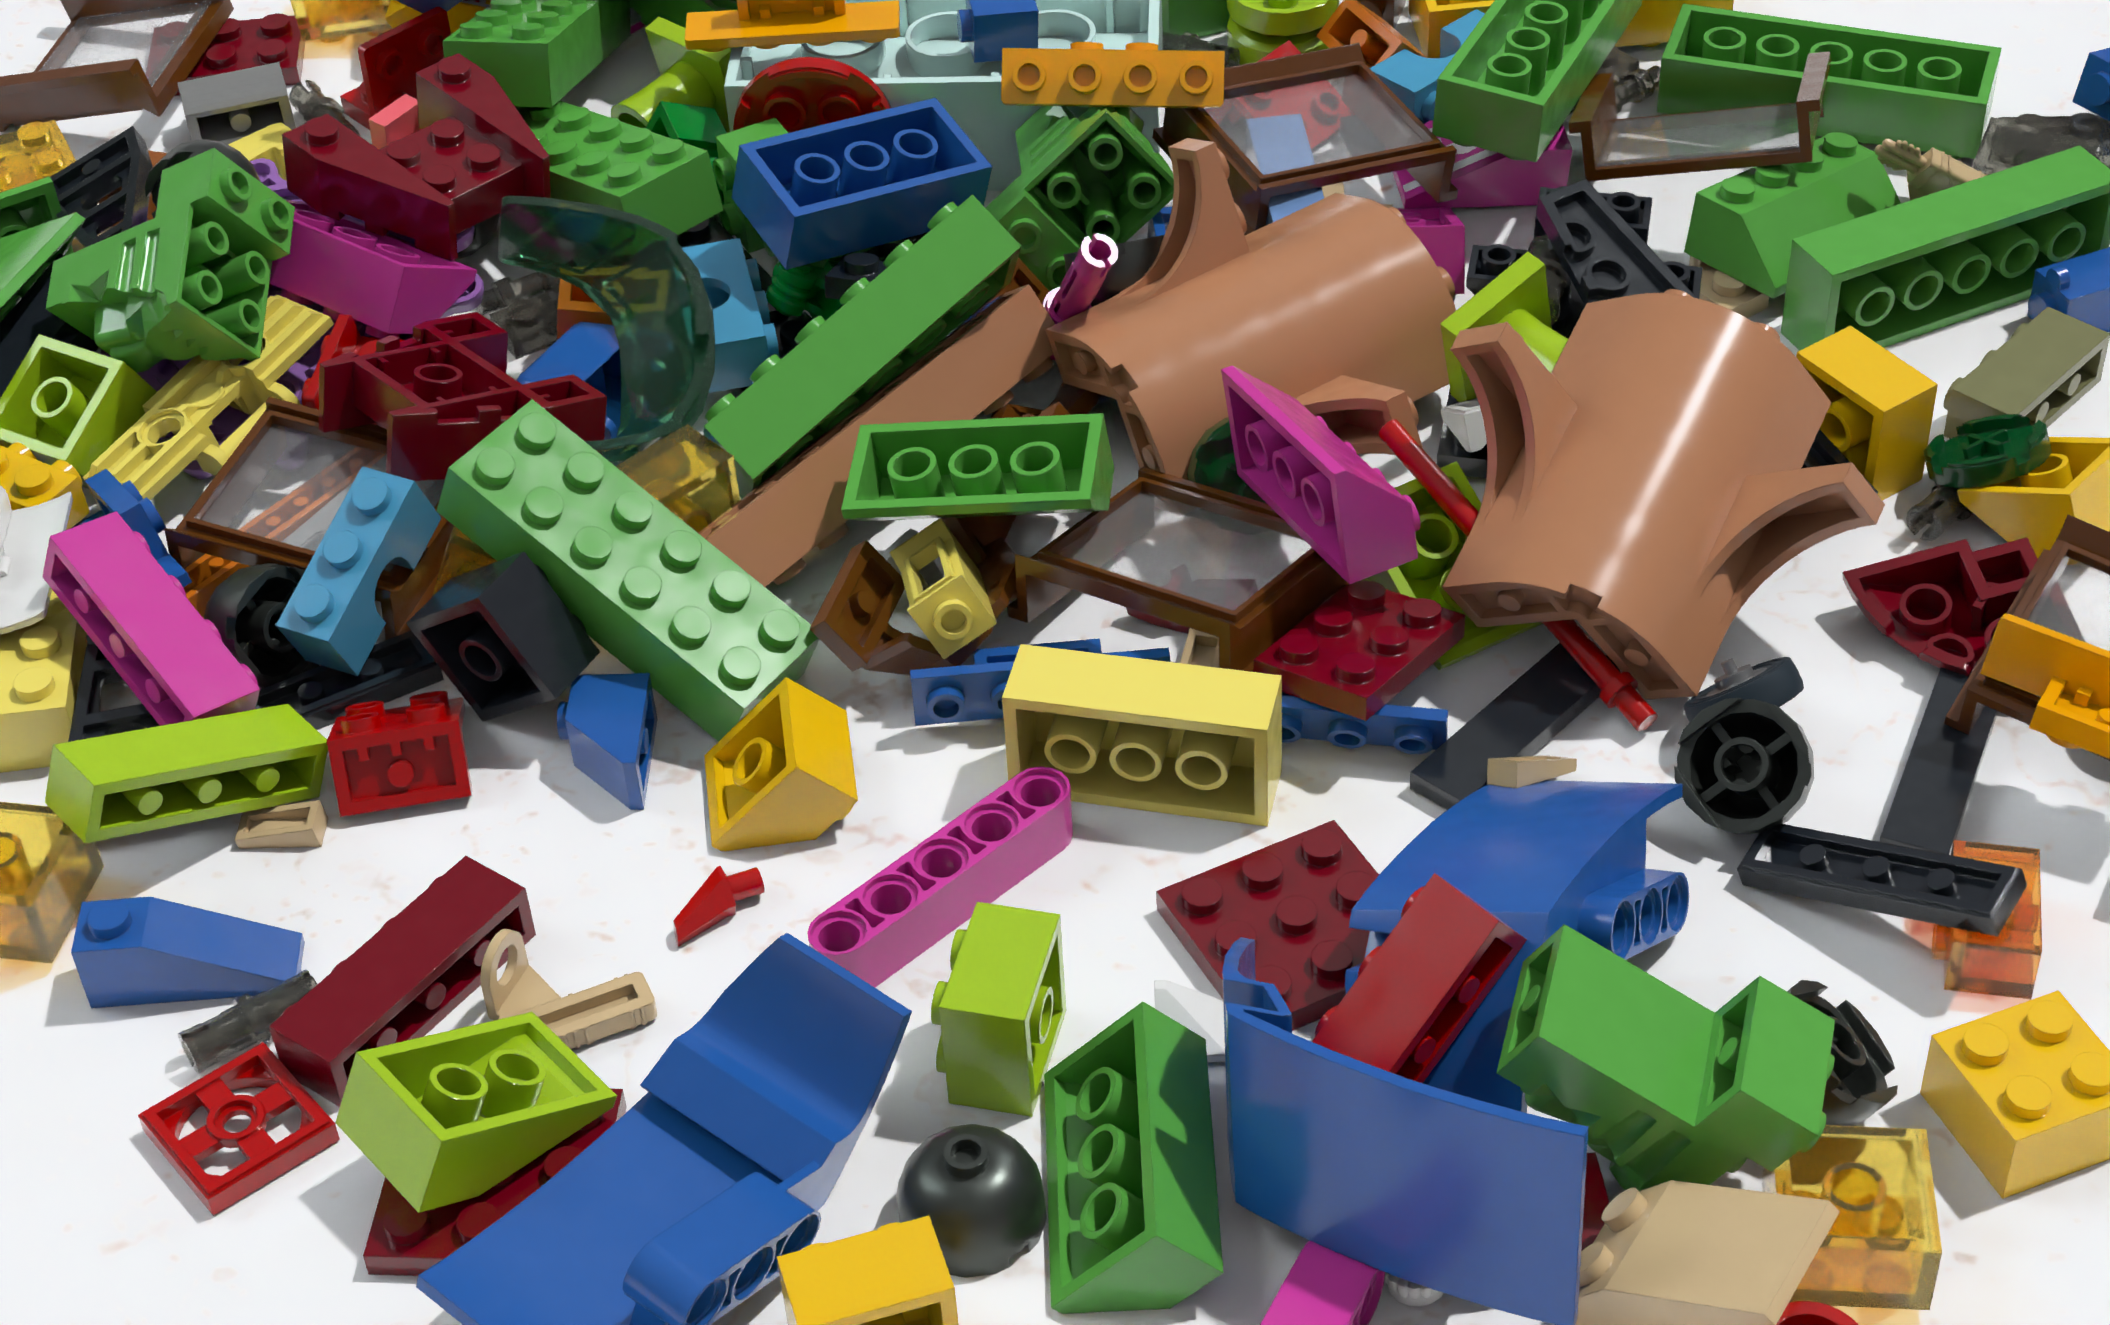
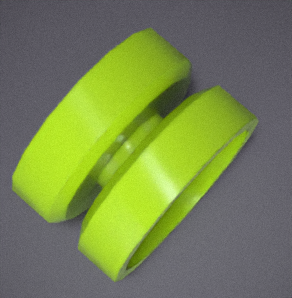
(1264, 25)

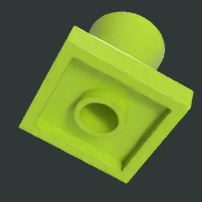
(684, 77)
(1513, 297)

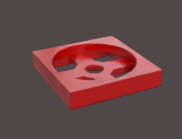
(265, 1157)

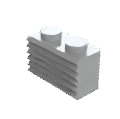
(236, 103)

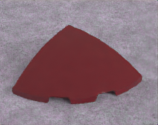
(1943, 598)

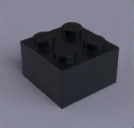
(504, 637)

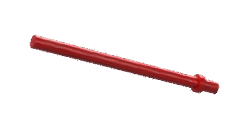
(1616, 687)

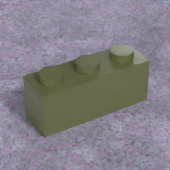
(2032, 374)

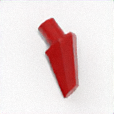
(715, 901)

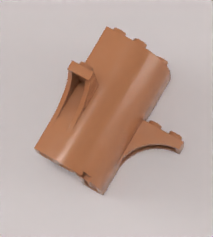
(1317, 304)
(1646, 480)

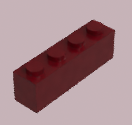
(401, 976)

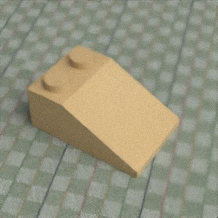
(1699, 1256)

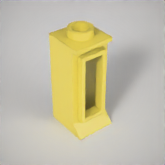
(955, 606)

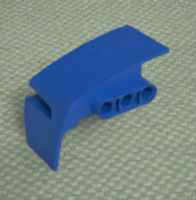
(1535, 863)
(1398, 1168)
(706, 1172)

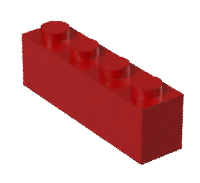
(1421, 983)

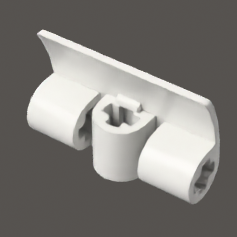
(23, 556)

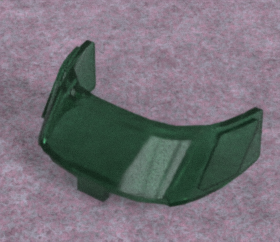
(646, 289)

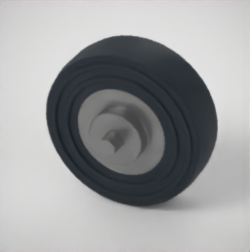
(1769, 681)

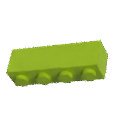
(185, 772)

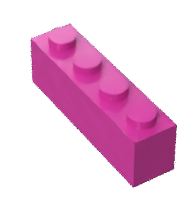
(146, 623)

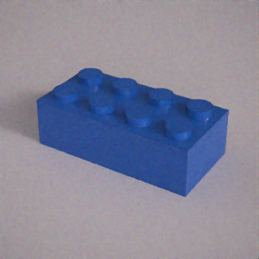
(857, 181)

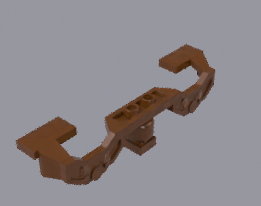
(869, 588)

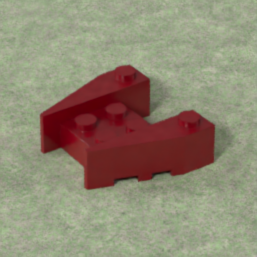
(433, 180)
(444, 394)

